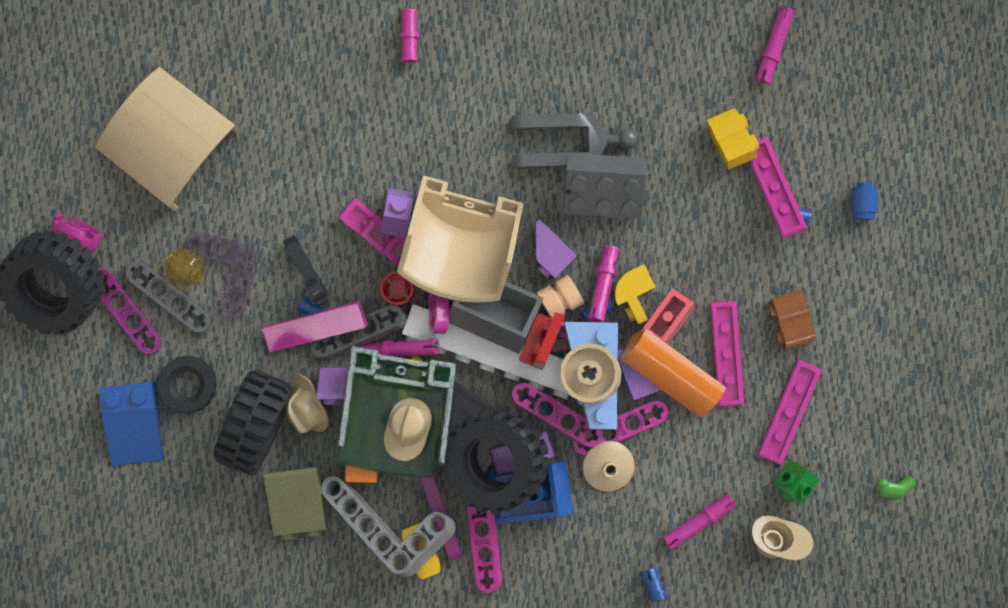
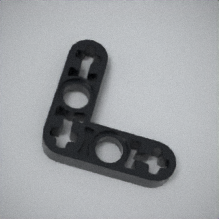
(313, 281)

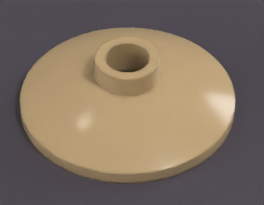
(601, 457)

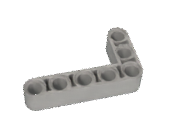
(382, 532)

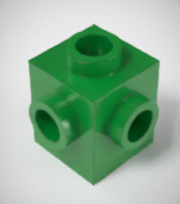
(795, 482)

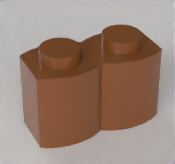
(792, 320)

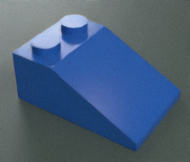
(131, 423)
(549, 501)

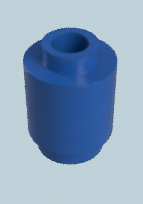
(864, 201)

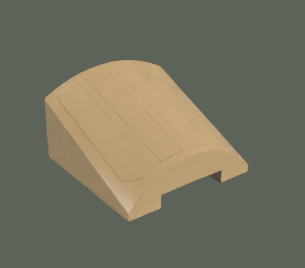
(163, 135)
(459, 244)

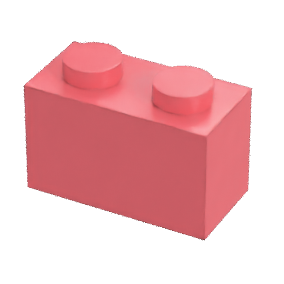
(670, 316)

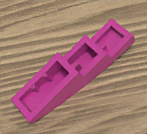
(368, 226)

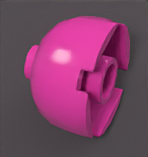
(77, 229)

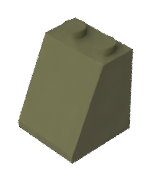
(296, 502)

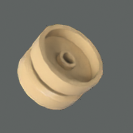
(575, 369)

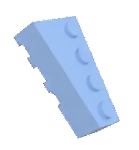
(601, 415)

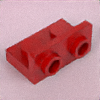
(541, 340)

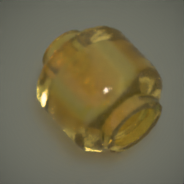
(185, 267)

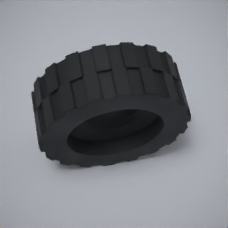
(167, 384)

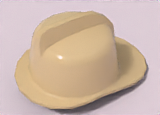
(304, 408)
(407, 429)
(781, 538)

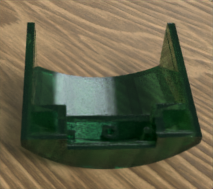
(369, 395)

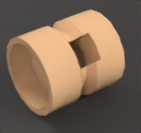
(561, 297)

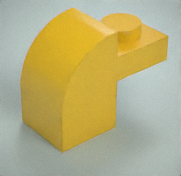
(629, 288)

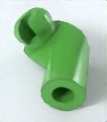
(895, 490)

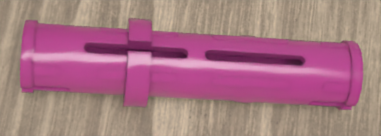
(770, 56)
(606, 274)
(405, 348)
(700, 521)

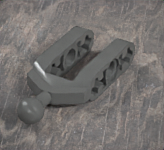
(596, 137)

